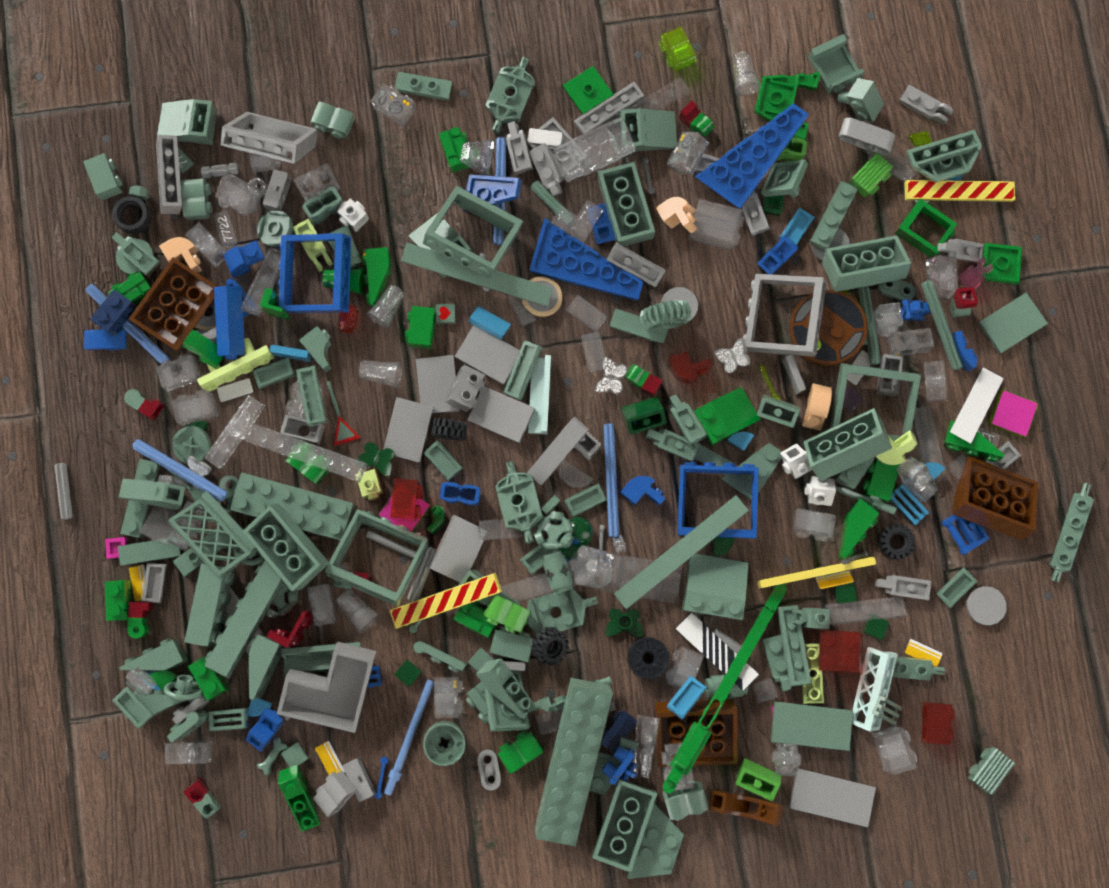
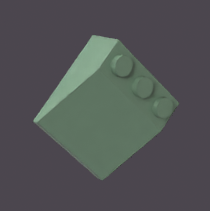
(716, 587)

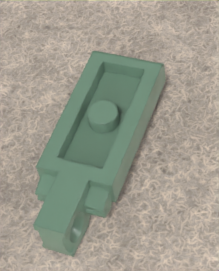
(136, 254)
(686, 421)
(673, 444)
(776, 660)

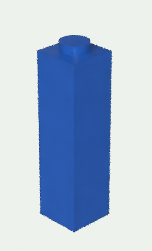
(229, 321)

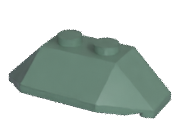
(946, 157)

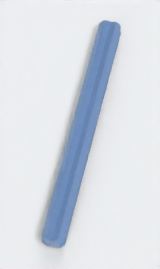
(498, 238)
(131, 328)
(180, 470)
(611, 480)

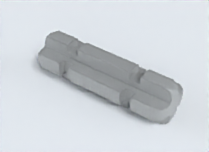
(219, 170)

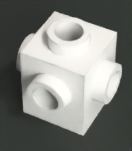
(352, 214)
(795, 461)
(820, 492)

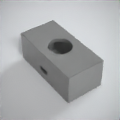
(278, 184)
(894, 363)
(292, 424)
(359, 778)

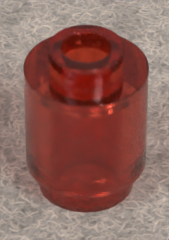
(348, 321)

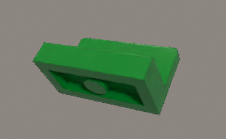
(270, 305)

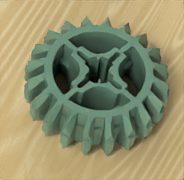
(665, 315)

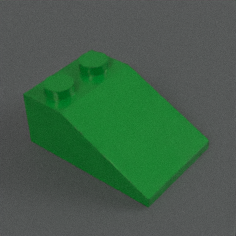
(726, 416)

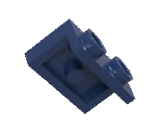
(113, 313)
(621, 726)

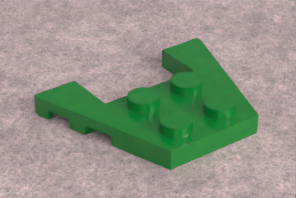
(779, 92)

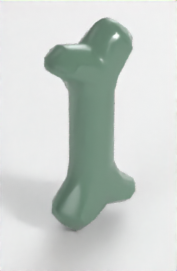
(267, 764)

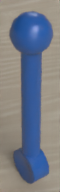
(384, 760)

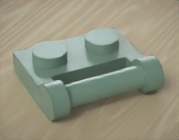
(192, 722)

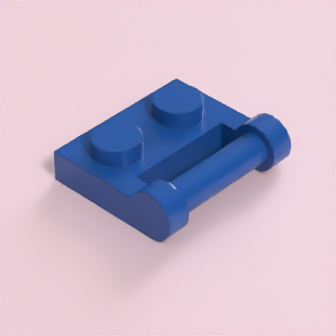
(972, 532)

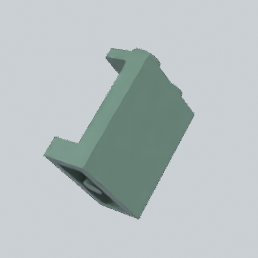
(834, 65)

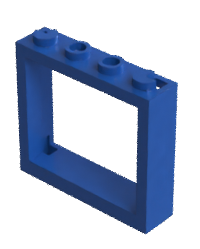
(341, 273)
(727, 468)

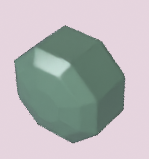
(139, 192)

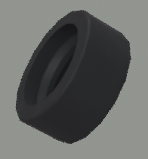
(126, 202)

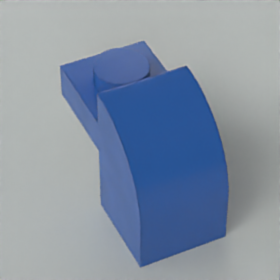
(241, 258)
(642, 486)
(264, 729)

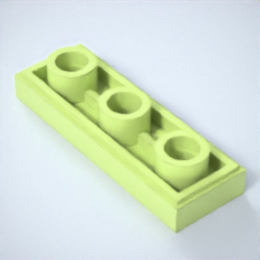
(813, 692)

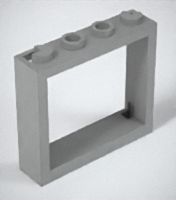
(269, 137)
(815, 317)

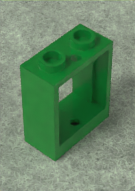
(917, 241)

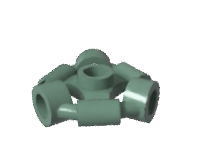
(554, 532)
(283, 607)

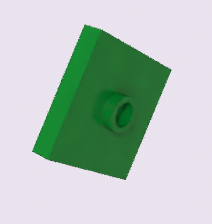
(587, 90)
(1005, 263)

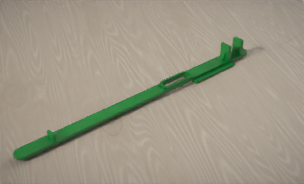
(698, 734)

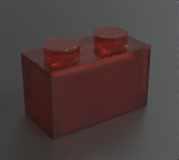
(937, 723)

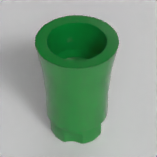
(357, 280)

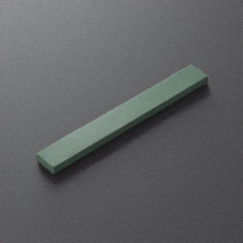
(499, 282)
(681, 552)

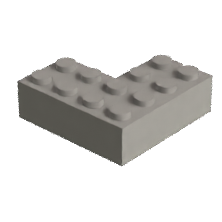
(333, 699)

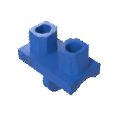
(914, 310)
(625, 757)

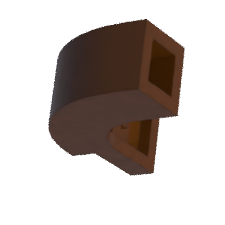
(746, 806)

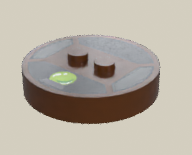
(841, 328)

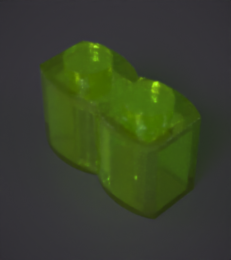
(677, 49)

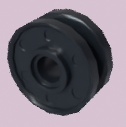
(660, 660)

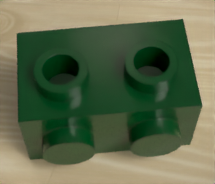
(643, 415)

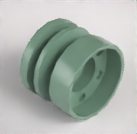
(438, 753)

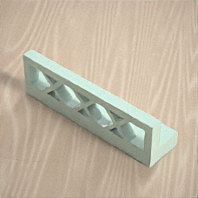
(540, 396)
(880, 687)

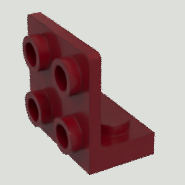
(294, 638)

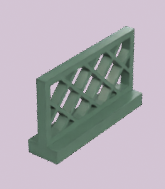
(225, 523)

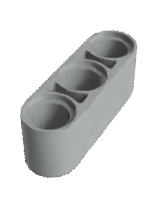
(867, 136)

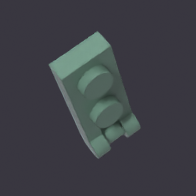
(439, 656)

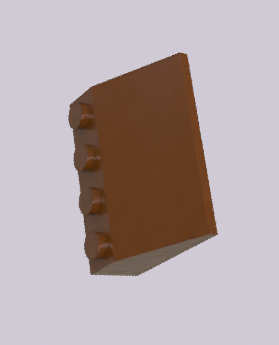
(174, 304)
(996, 499)
(721, 744)

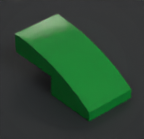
(203, 347)

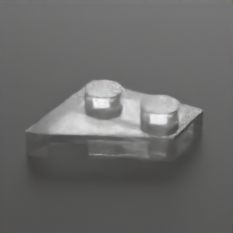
(478, 155)

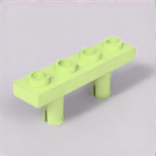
(243, 365)

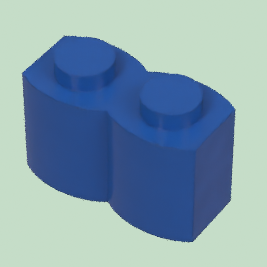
(466, 494)

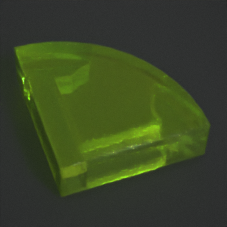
(920, 138)

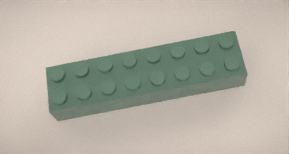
(573, 761)

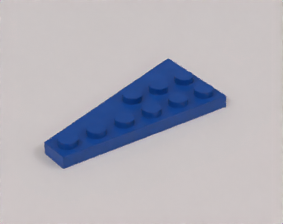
(747, 163)
(574, 262)

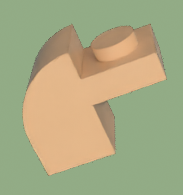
(676, 211)
(182, 250)
(817, 406)

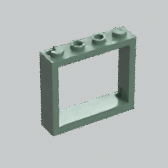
(483, 210)
(841, 386)
(384, 525)

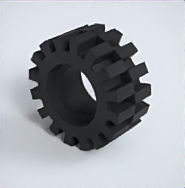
(449, 429)
(885, 545)
(557, 650)

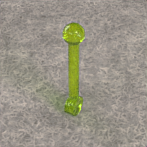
(762, 368)

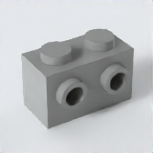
(466, 388)

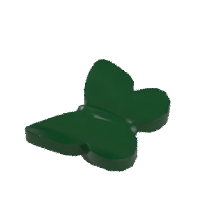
(377, 458)
(624, 622)

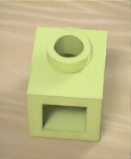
(370, 485)

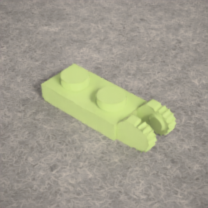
(313, 249)

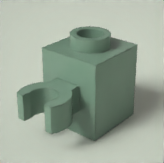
(813, 618)

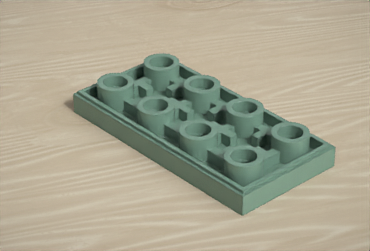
(811, 726)

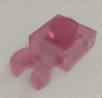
(974, 276)

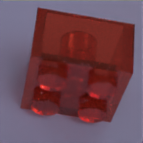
(405, 500)
(841, 652)

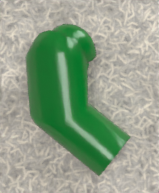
(438, 519)

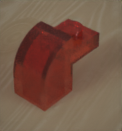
(684, 370)

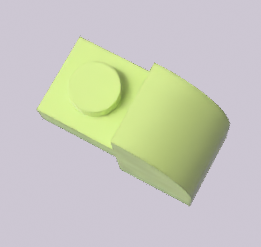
(900, 446)

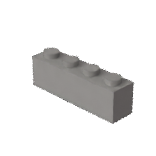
(168, 174)

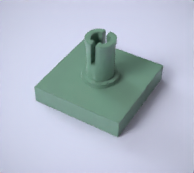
(785, 178)

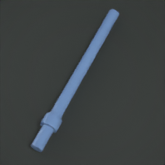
(395, 773)

